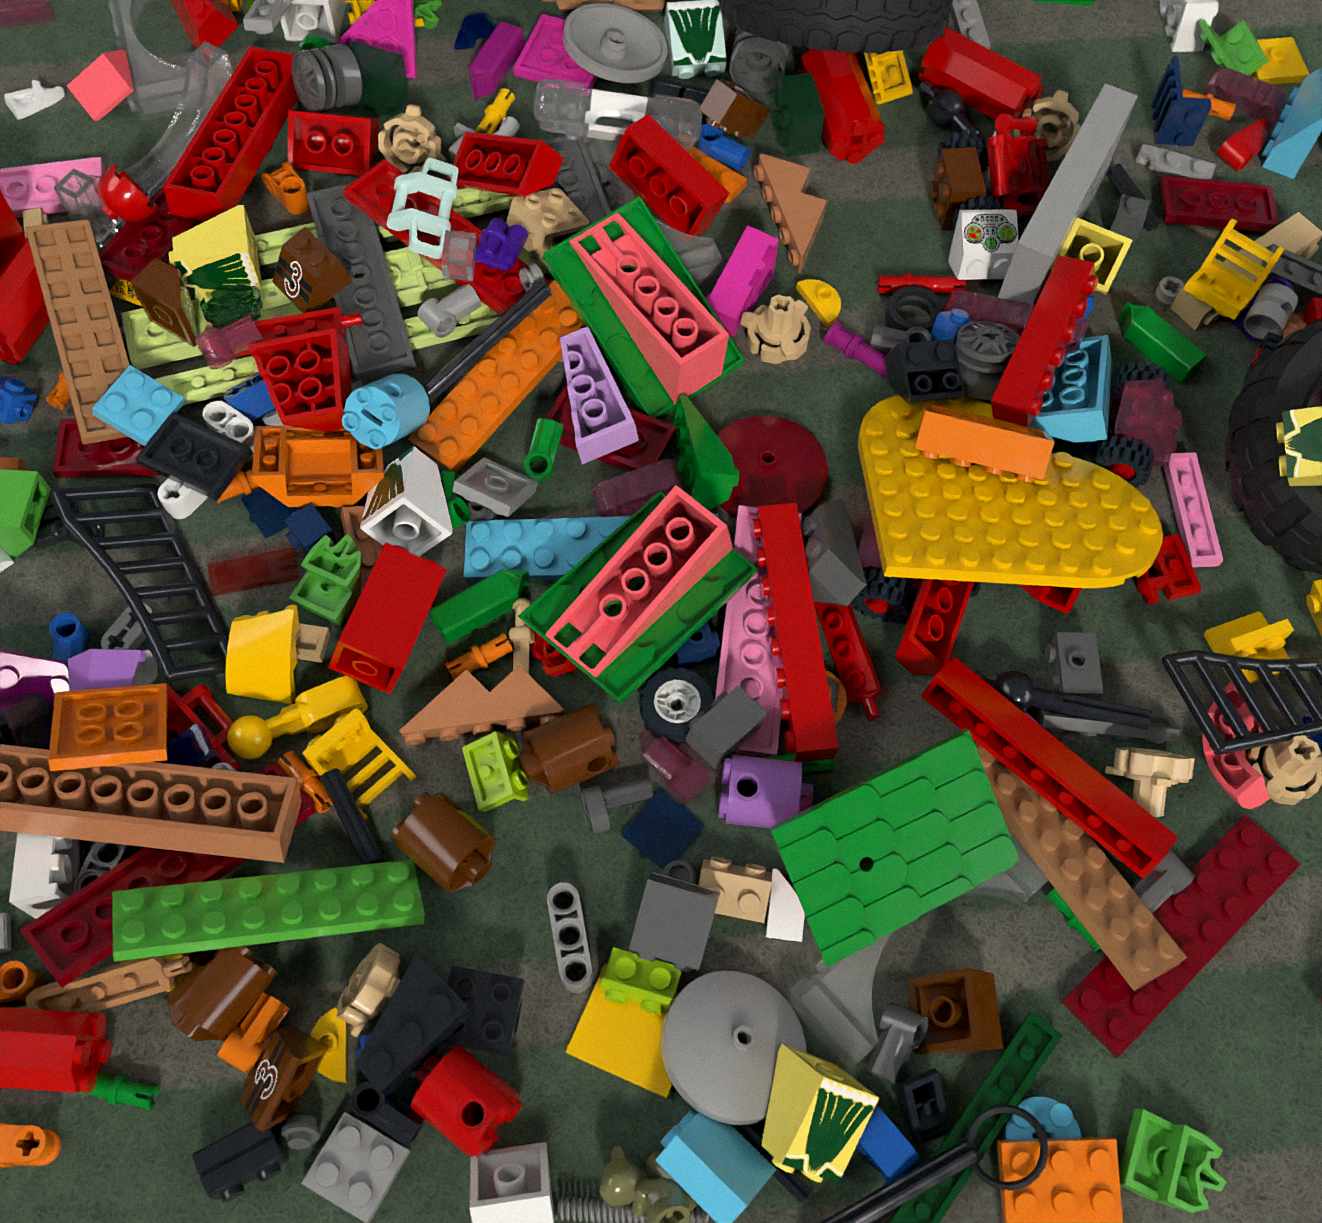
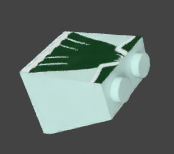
(695, 38)

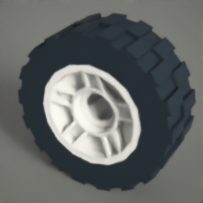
(667, 690)

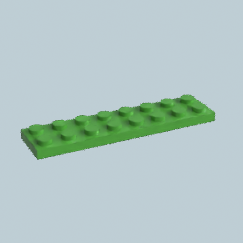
(264, 909)

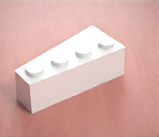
(1184, 20)
(43, 872)

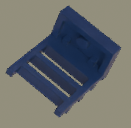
(1177, 116)

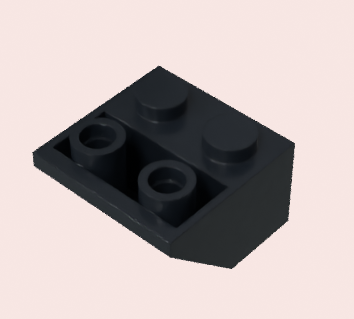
(925, 371)

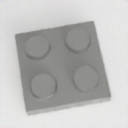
(495, 487)
(356, 1167)

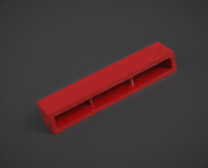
(1044, 341)

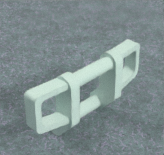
(417, 220)

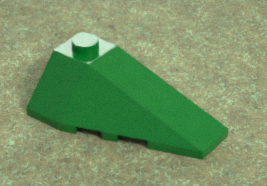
(702, 457)

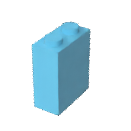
(714, 1165)

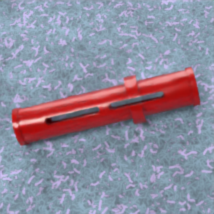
(936, 284)

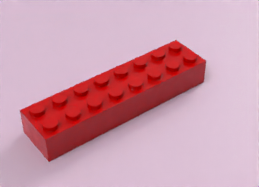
(233, 137)

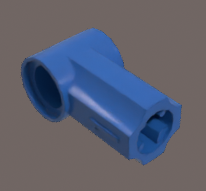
(722, 148)
(71, 645)

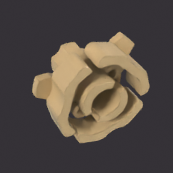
(1056, 111)
(412, 140)
(778, 328)
(1289, 765)
(1151, 774)
(369, 988)

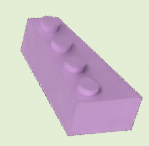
(597, 407)

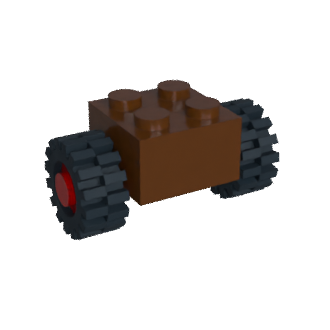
(959, 178)

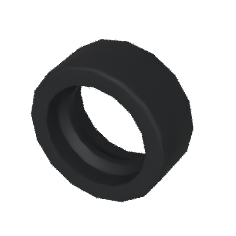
(913, 296)

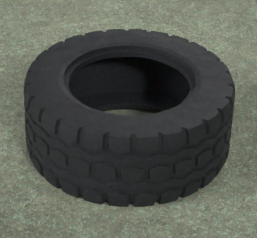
(842, 24)

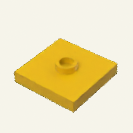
(1284, 62)

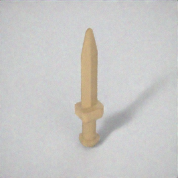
(521, 636)

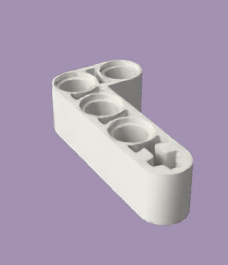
(224, 419)

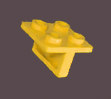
(1251, 638)

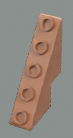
(794, 211)
(470, 707)

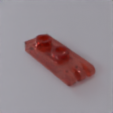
(252, 571)

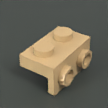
(742, 889)

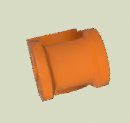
(287, 188)
(17, 1145)

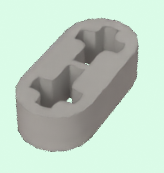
(125, 630)

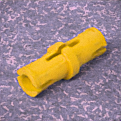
(495, 112)

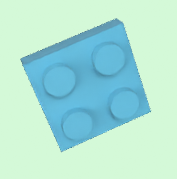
(137, 405)

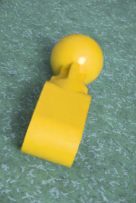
(312, 711)

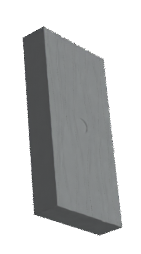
(1067, 195)

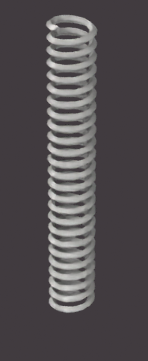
(608, 1213)

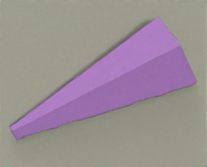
(103, 668)

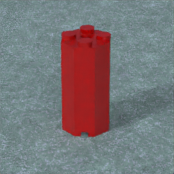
(980, 76)
(851, 117)
(21, 306)
(52, 1049)

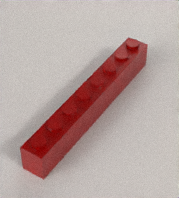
(795, 634)
(1050, 768)

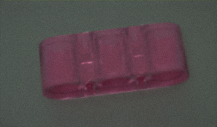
(1249, 94)
(632, 490)

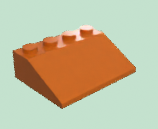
(984, 442)

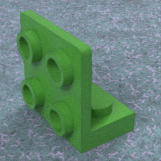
(1235, 48)

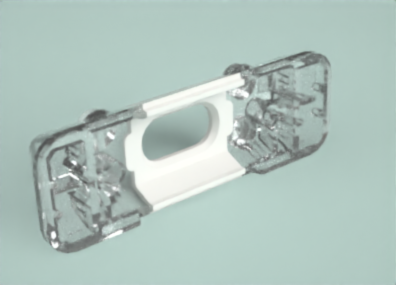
(574, 109)

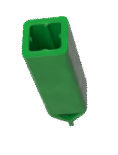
(1160, 342)
(479, 604)

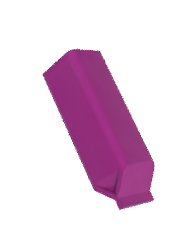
(495, 59)

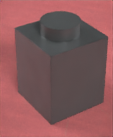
(1129, 217)

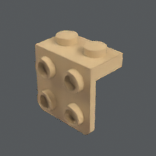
(545, 217)

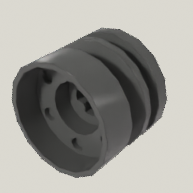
(757, 62)
(326, 77)
(983, 356)

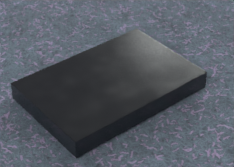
(194, 456)

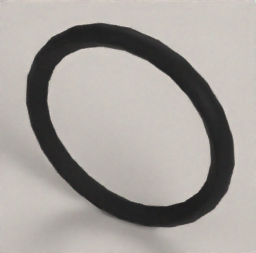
(1033, 1175)

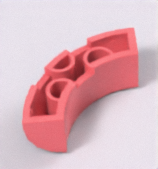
(1232, 769)

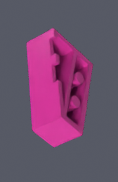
(744, 278)

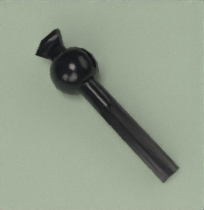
(946, 108)
(1021, 692)

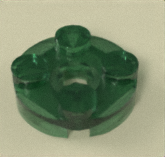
(231, 305)

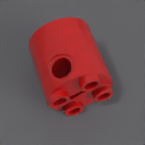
(451, 1093)

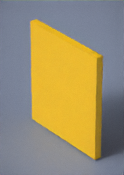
(621, 1041)

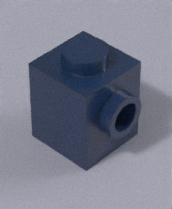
(307, 528)
(698, 648)

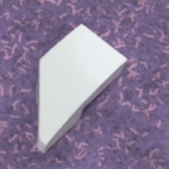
(31, 100)
(784, 912)

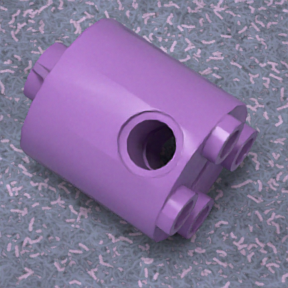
(775, 786)

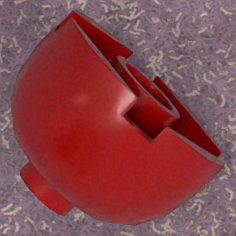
(124, 197)

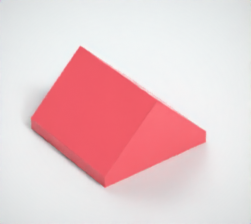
(103, 84)

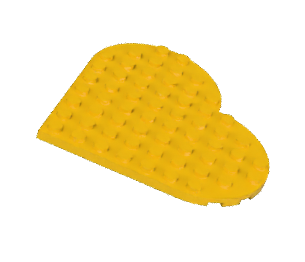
(982, 526)

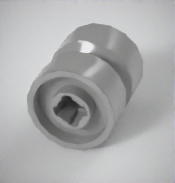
(1270, 310)

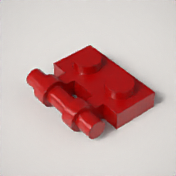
(1173, 572)

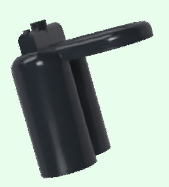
(53, 531)

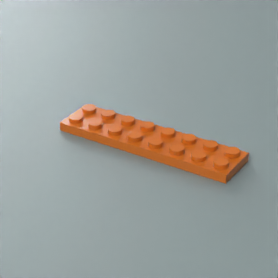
(497, 384)

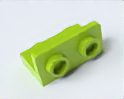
(495, 771)
(640, 981)

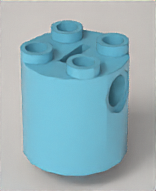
(386, 410)

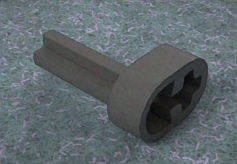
(597, 801)

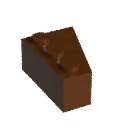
(733, 109)

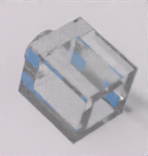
(459, 255)

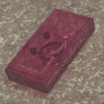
(24, 12)

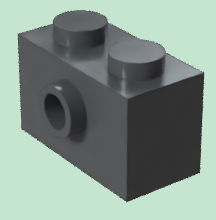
(1074, 664)
(725, 726)

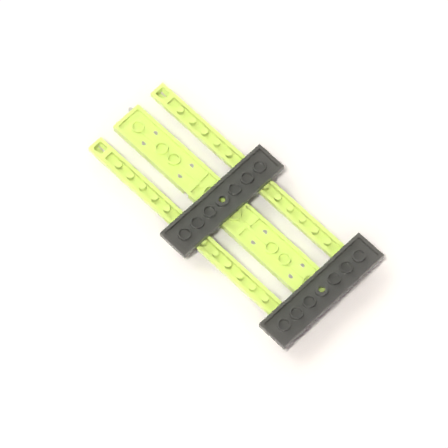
(377, 289)

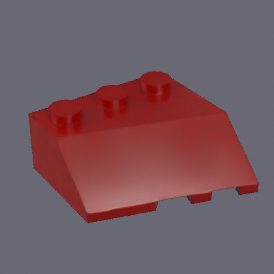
(306, 378)

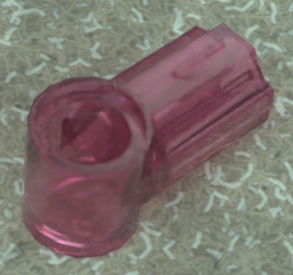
(222, 345)
(682, 776)

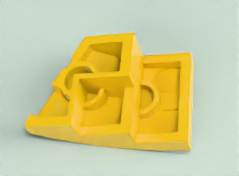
(263, 655)

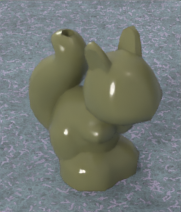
(656, 1198)

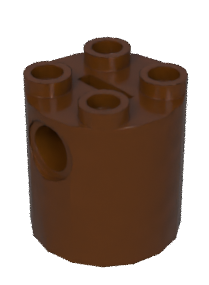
(568, 750)
(445, 842)
(217, 992)

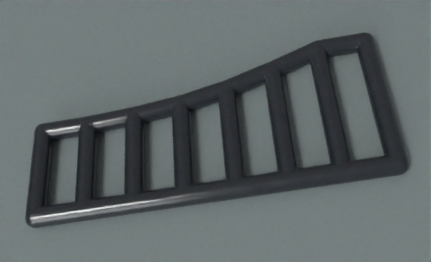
(134, 596)
(1263, 668)

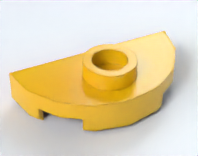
(822, 299)
(333, 1033)

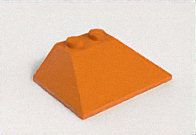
(314, 466)

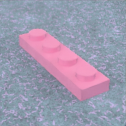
(1193, 510)

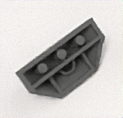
(832, 555)

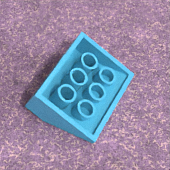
(1299, 128)
(1080, 394)

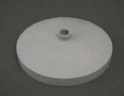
(615, 43)
(725, 1044)

